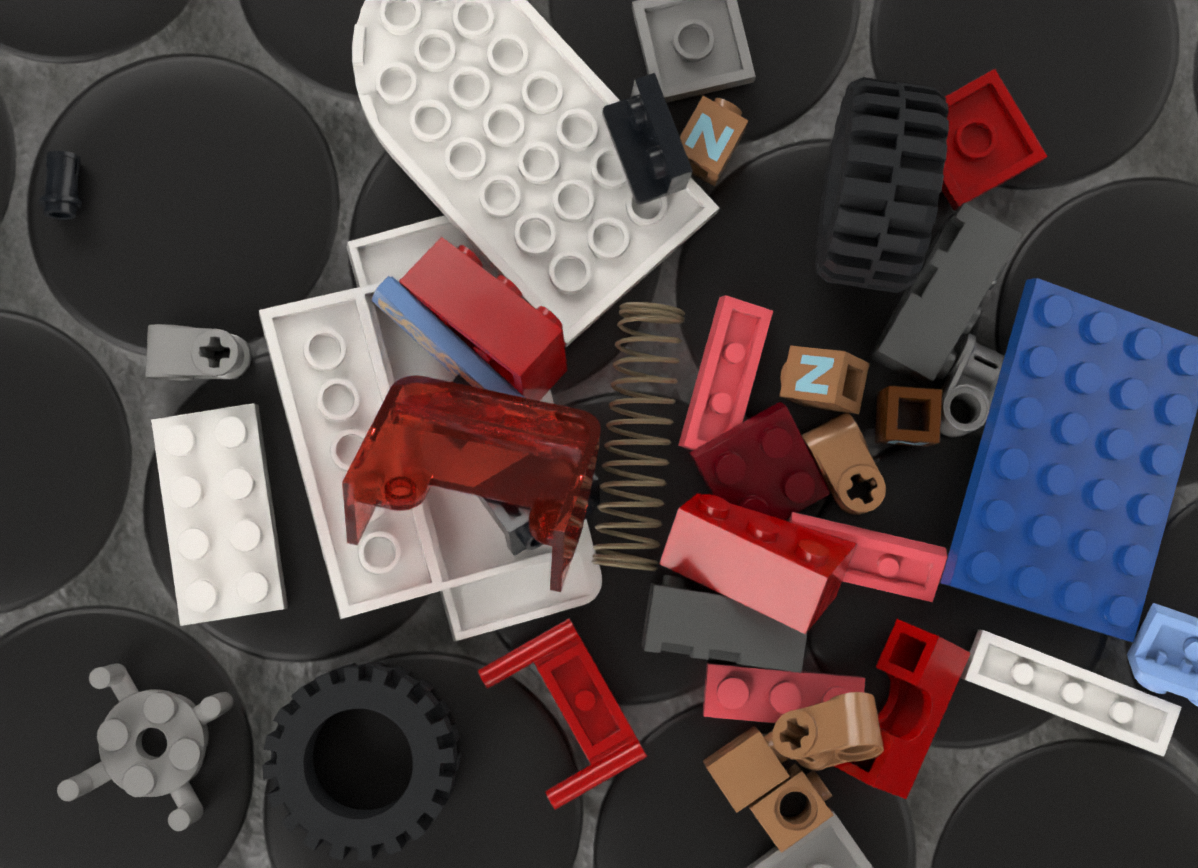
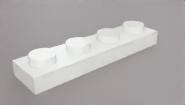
(1071, 692)

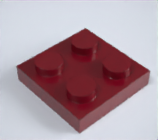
(762, 465)

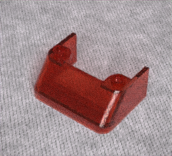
(482, 447)

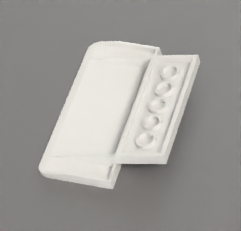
(333, 372)

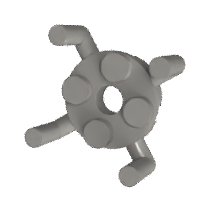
(122, 748)

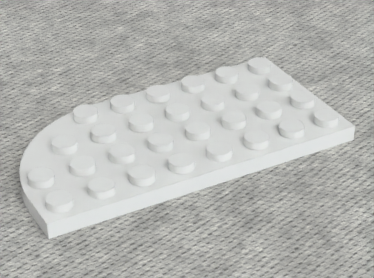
(515, 149)

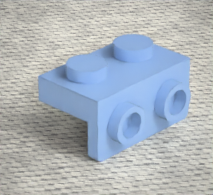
(1167, 653)

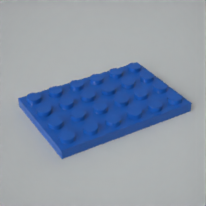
(1077, 462)

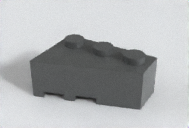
(945, 299)
(717, 628)

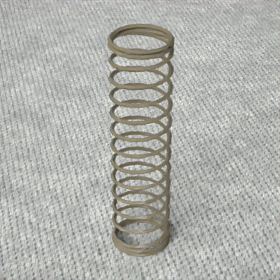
(654, 314)

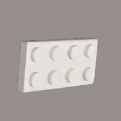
(219, 514)

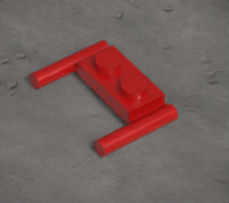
(584, 702)

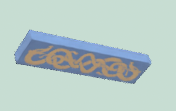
(437, 337)

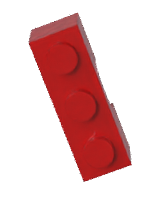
(922, 681)

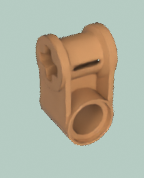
(843, 454)
(830, 732)

